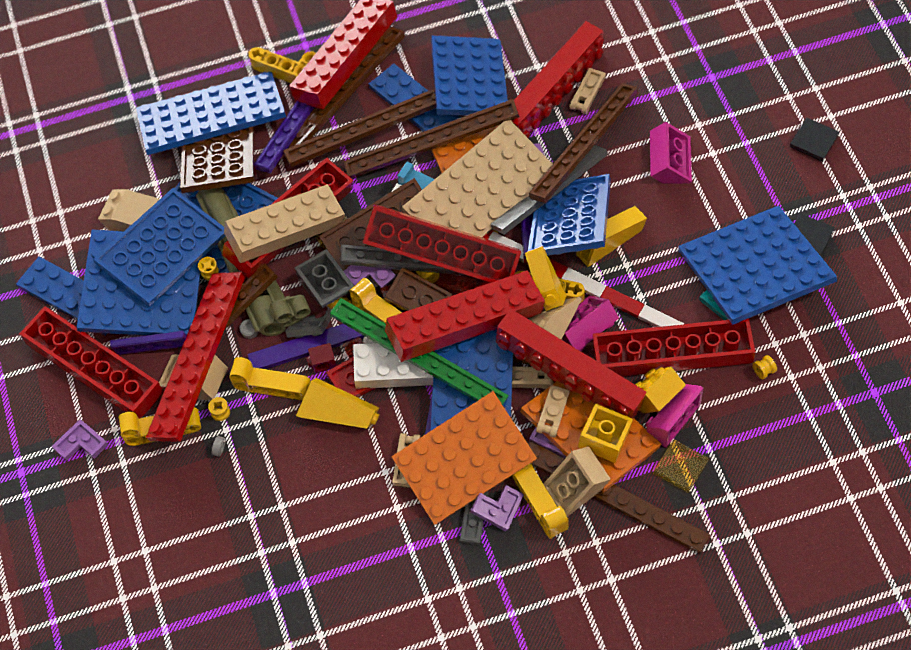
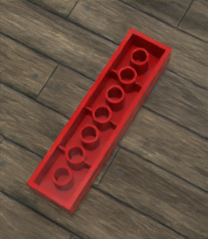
(343, 52)
(558, 77)
(321, 175)
(440, 245)
(462, 315)
(675, 347)
(91, 363)
(568, 365)

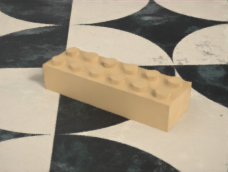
(283, 223)

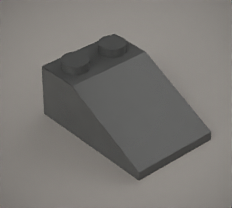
(323, 278)

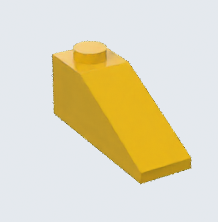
(545, 278)

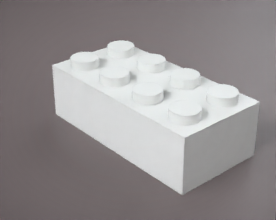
(382, 368)

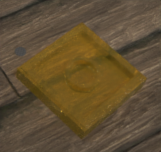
(681, 466)

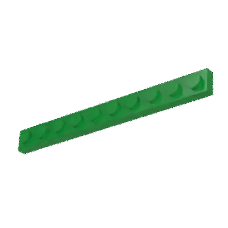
(429, 362)

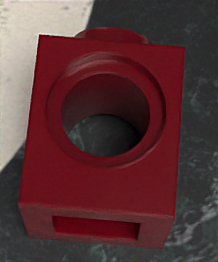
(321, 358)

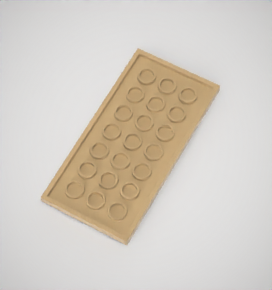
(482, 182)

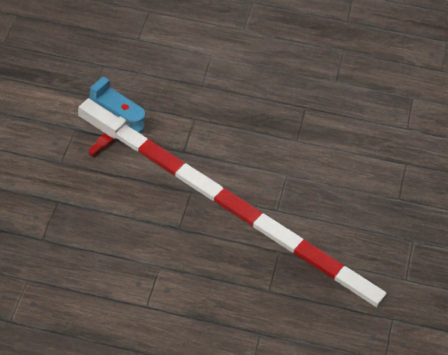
(591, 286)

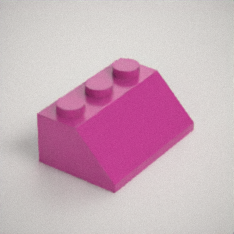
(670, 154)
(591, 317)
(675, 414)

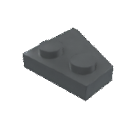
(309, 326)

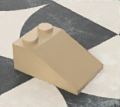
(124, 209)
(558, 318)
(212, 381)
(576, 480)

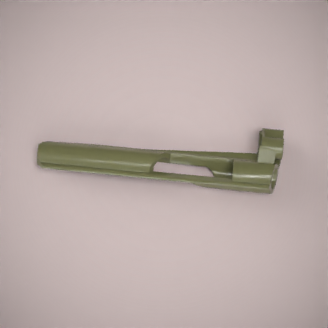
(271, 310)

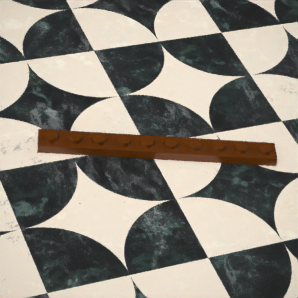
(378, 53)
(360, 128)
(431, 139)
(583, 143)
(633, 506)

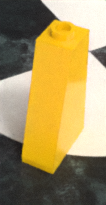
(618, 231)
(334, 405)

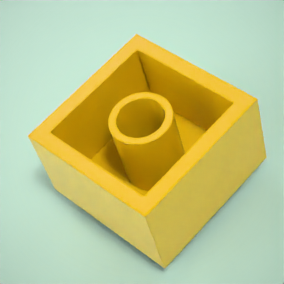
(660, 388)
(605, 432)

